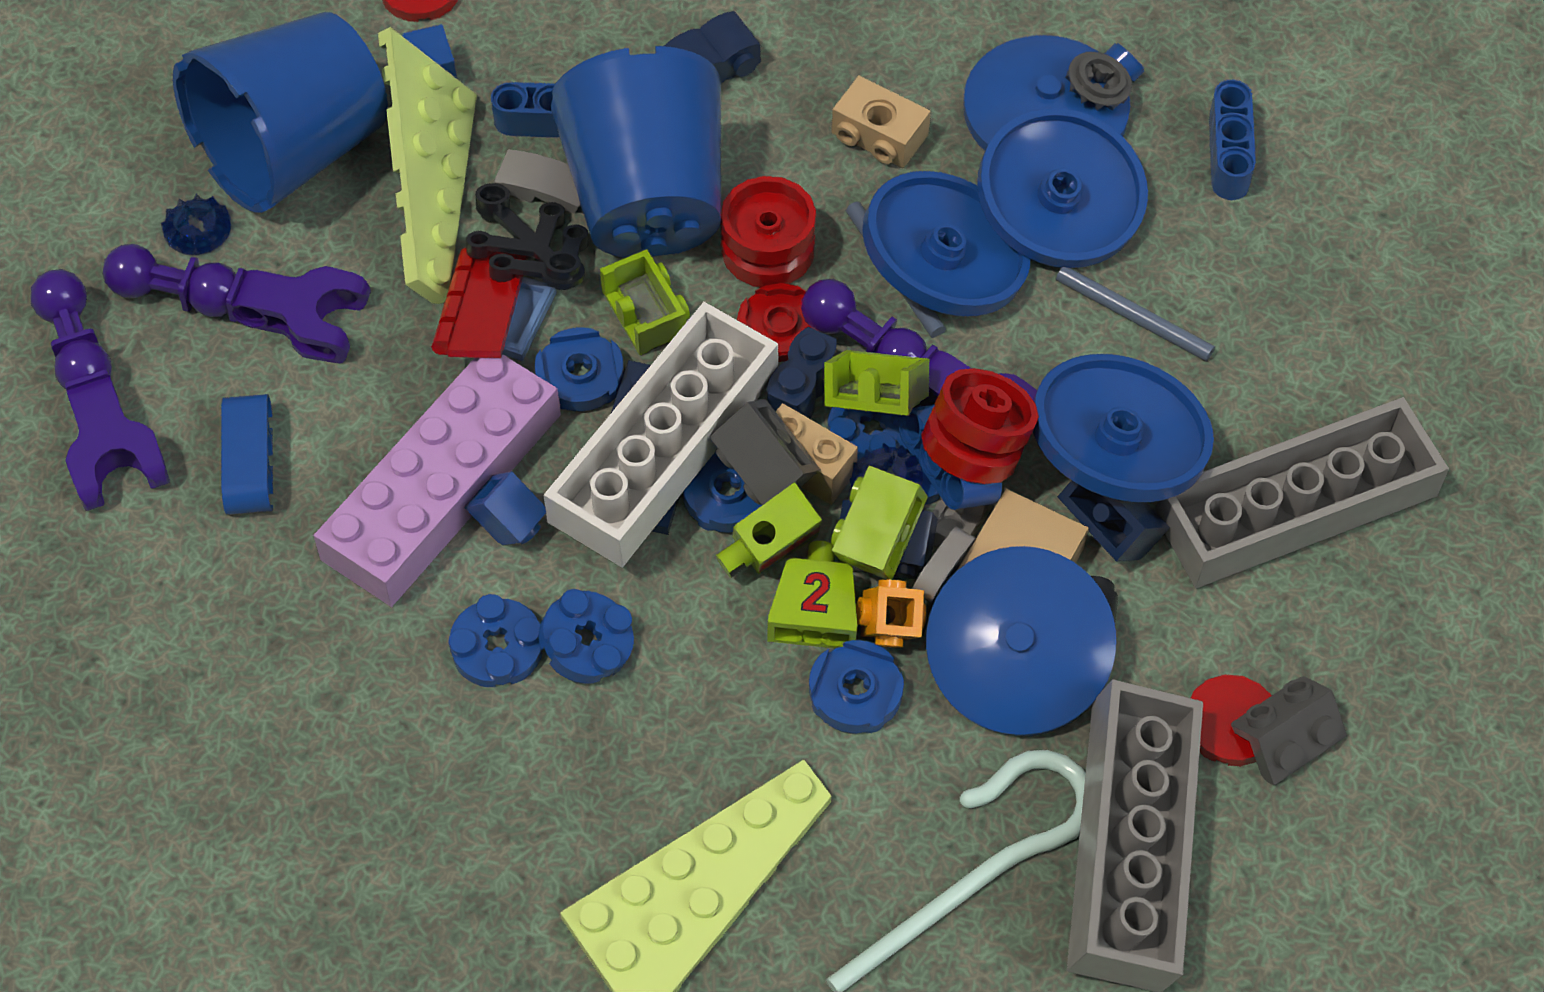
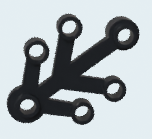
(557, 269)

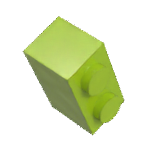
(878, 522)

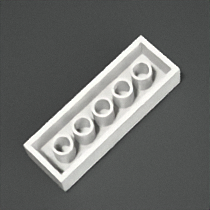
(660, 434)

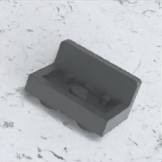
(1291, 727)

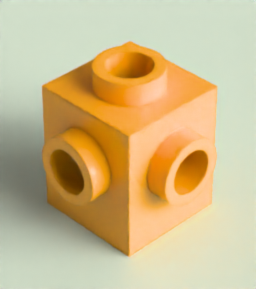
(905, 610)

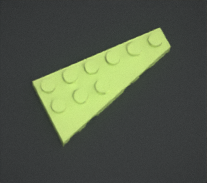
(430, 150)
(675, 905)

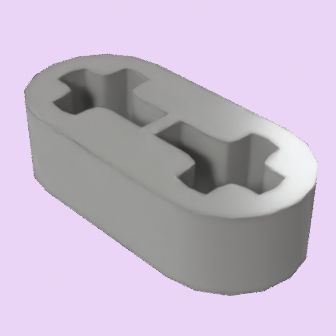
(944, 563)

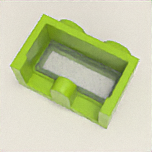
(644, 301)
(876, 382)

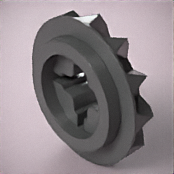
(1102, 69)

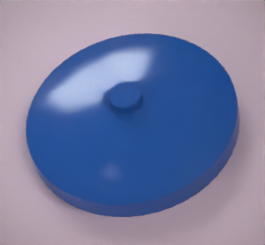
(1024, 78)
(1062, 187)
(939, 247)
(1122, 428)
(1021, 641)

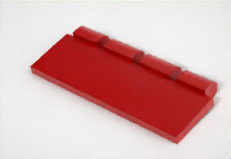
(476, 310)

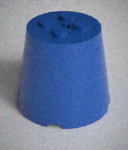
(279, 105)
(643, 148)

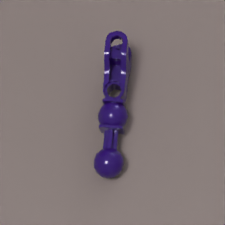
(250, 297)
(831, 308)
(84, 370)

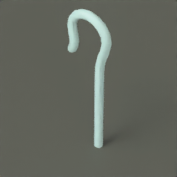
(986, 871)

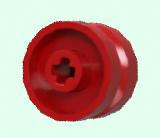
(768, 231)
(979, 426)

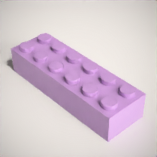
(420, 488)

